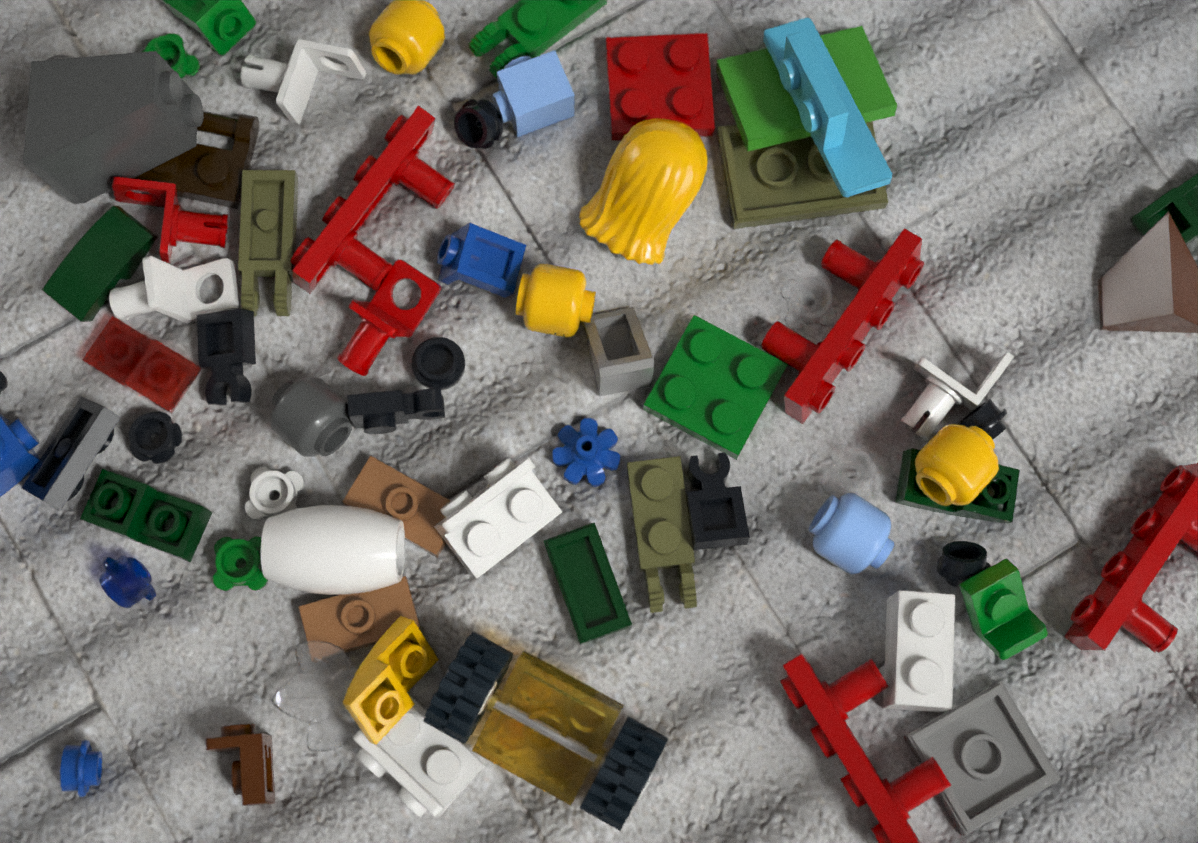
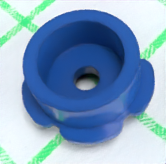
(80, 768)

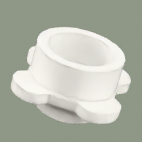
(263, 484)

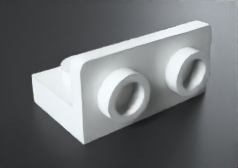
(498, 517)
(422, 760)

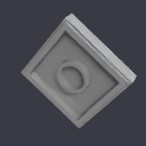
(985, 756)

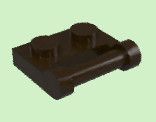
(212, 172)

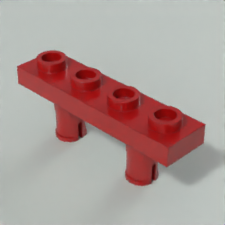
(375, 178)
(843, 345)
(1131, 571)
(830, 707)

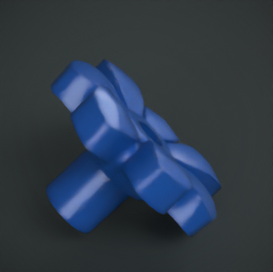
(586, 462)

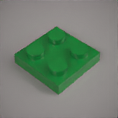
(714, 387)

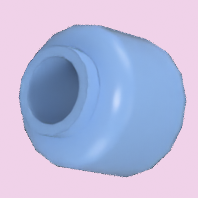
(851, 533)

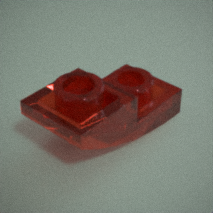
(141, 365)

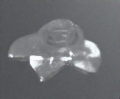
(319, 693)

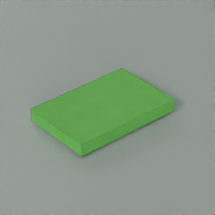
(767, 111)

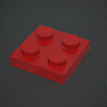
(659, 80)

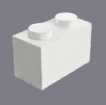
(919, 651)

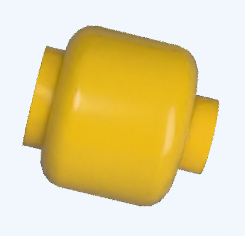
(406, 36)
(554, 300)
(956, 465)

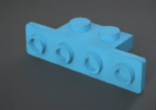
(827, 107)

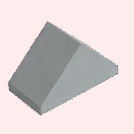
(619, 352)

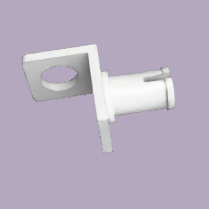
(296, 78)
(175, 291)
(943, 393)

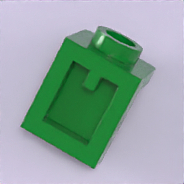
(218, 21)
(1001, 611)

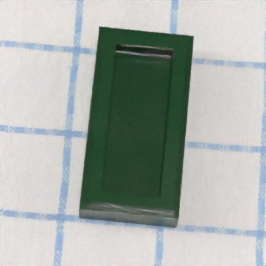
(587, 583)

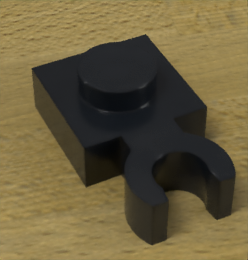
(226, 346)
(383, 410)
(715, 511)

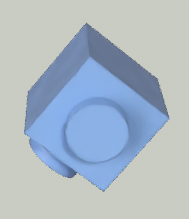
(534, 93)

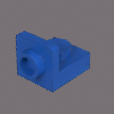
(481, 259)

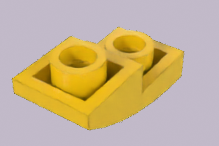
(380, 686)

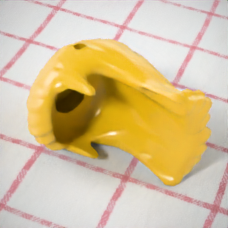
(646, 189)

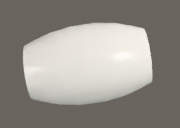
(333, 549)

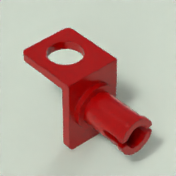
(177, 223)
(385, 319)

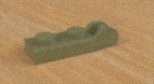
(267, 235)
(662, 527)

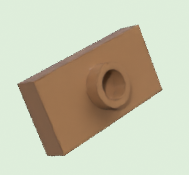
(399, 496)
(358, 618)

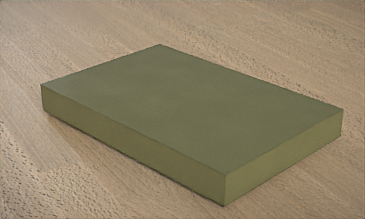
(784, 182)

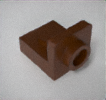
(255, 770)

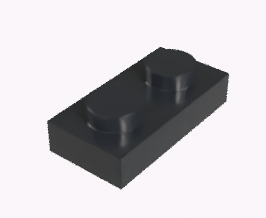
(71, 452)

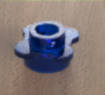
(126, 581)

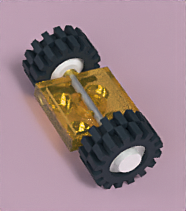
(546, 728)

